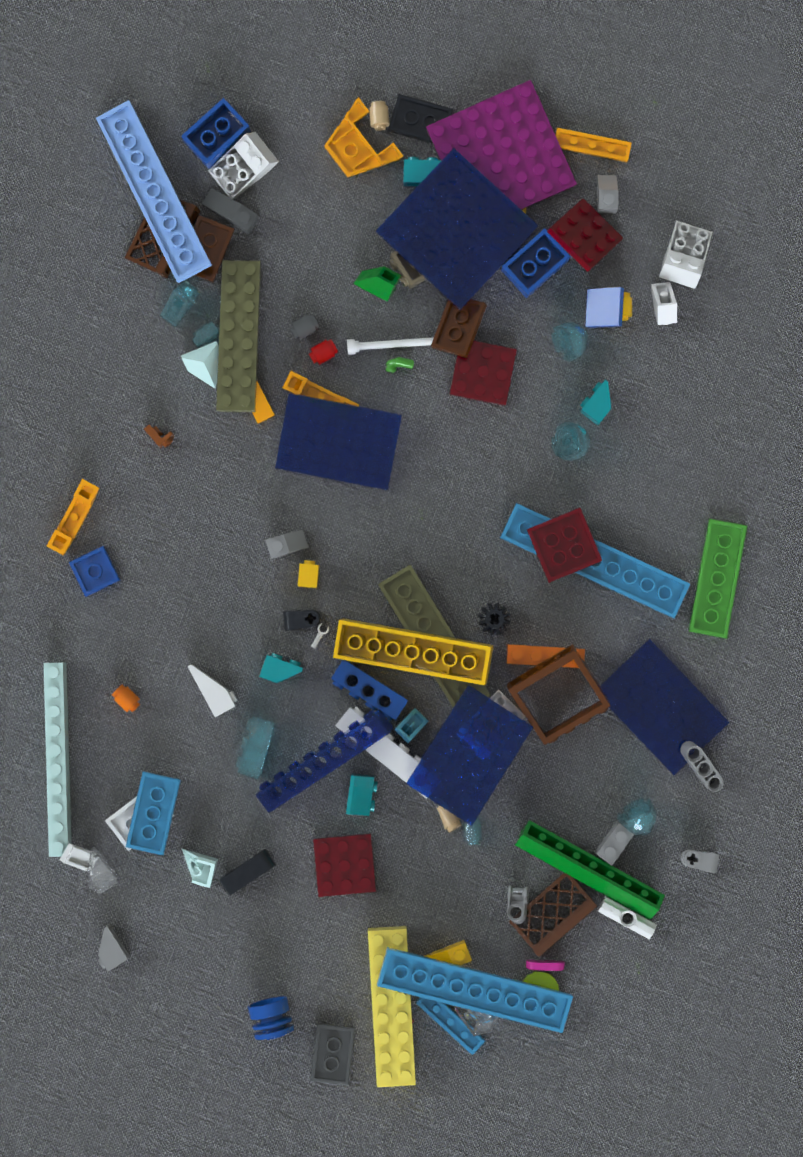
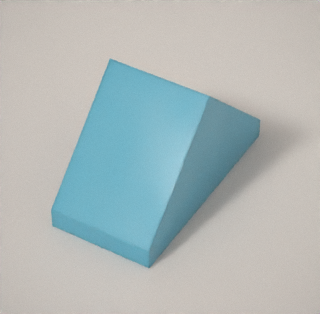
(411, 725)

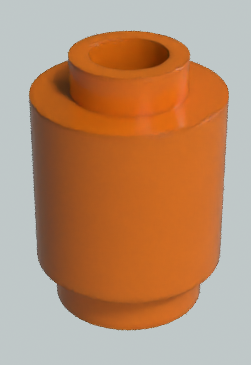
(126, 698)

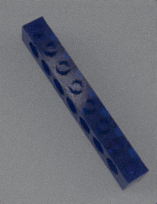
(273, 799)

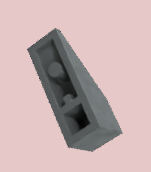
(231, 211)

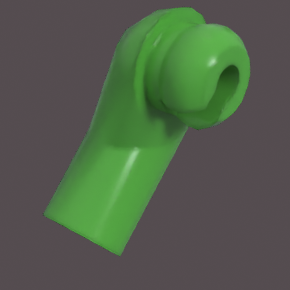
(398, 362)

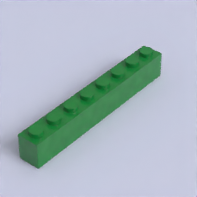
(590, 870)

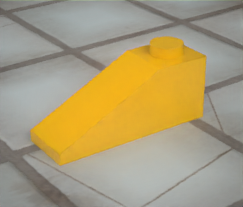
(455, 954)

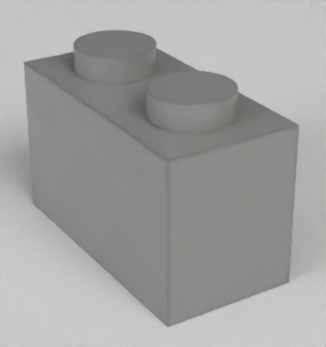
(614, 843)

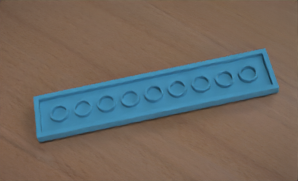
(615, 571)
(474, 990)

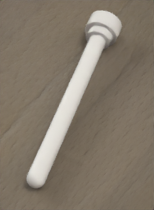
(354, 346)

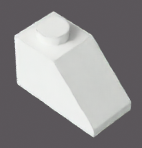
(664, 303)

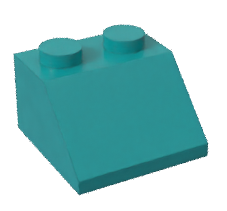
(360, 795)

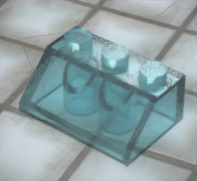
(255, 747)

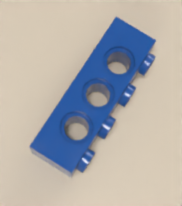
(346, 669)

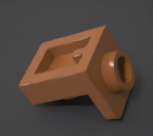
(156, 435)

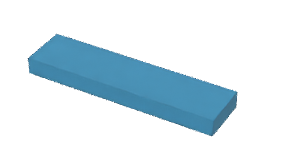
(451, 1023)

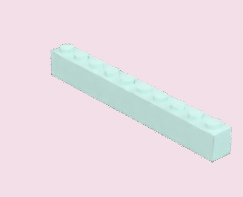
(57, 757)

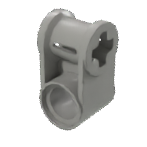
(703, 860)
(517, 899)

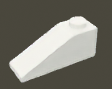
(215, 694)

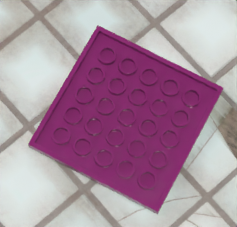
(509, 144)

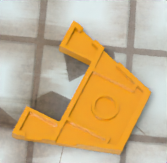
(352, 150)

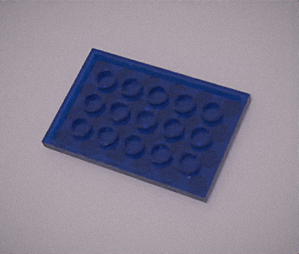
(338, 441)
(661, 706)
(469, 755)

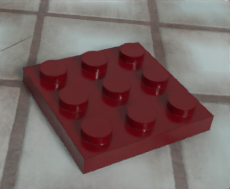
(585, 234)
(484, 373)
(564, 545)
(344, 865)

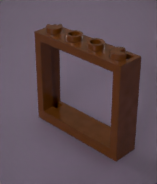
(542, 670)

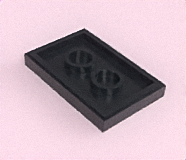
(413, 116)

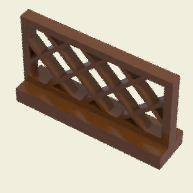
(162, 267)
(567, 923)

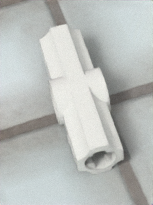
(616, 911)

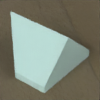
(203, 363)
(200, 867)

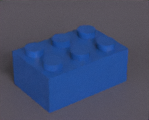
(215, 133)
(535, 263)

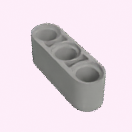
(707, 772)

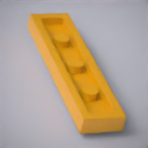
(593, 145)

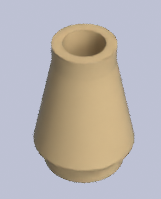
(449, 820)

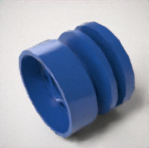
(271, 1023)

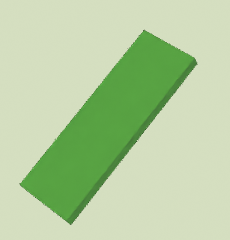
(717, 578)

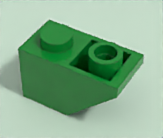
(378, 281)

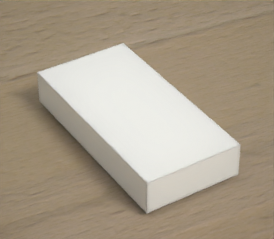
(76, 856)

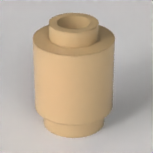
(379, 115)

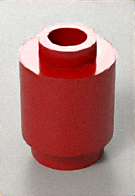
(323, 352)

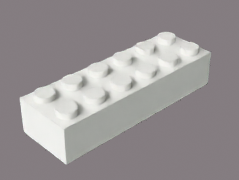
(385, 750)

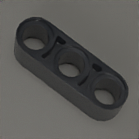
(247, 872)

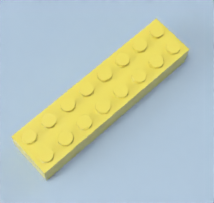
(390, 1014)

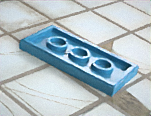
(153, 813)

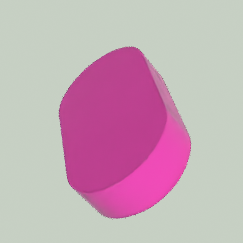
(546, 965)

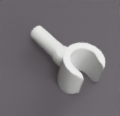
(319, 636)

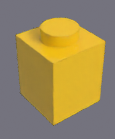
(308, 574)

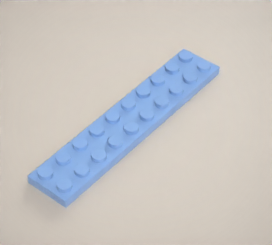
(153, 191)

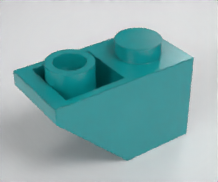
(417, 170)
(599, 404)
(278, 670)

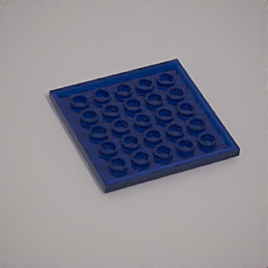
(456, 228)

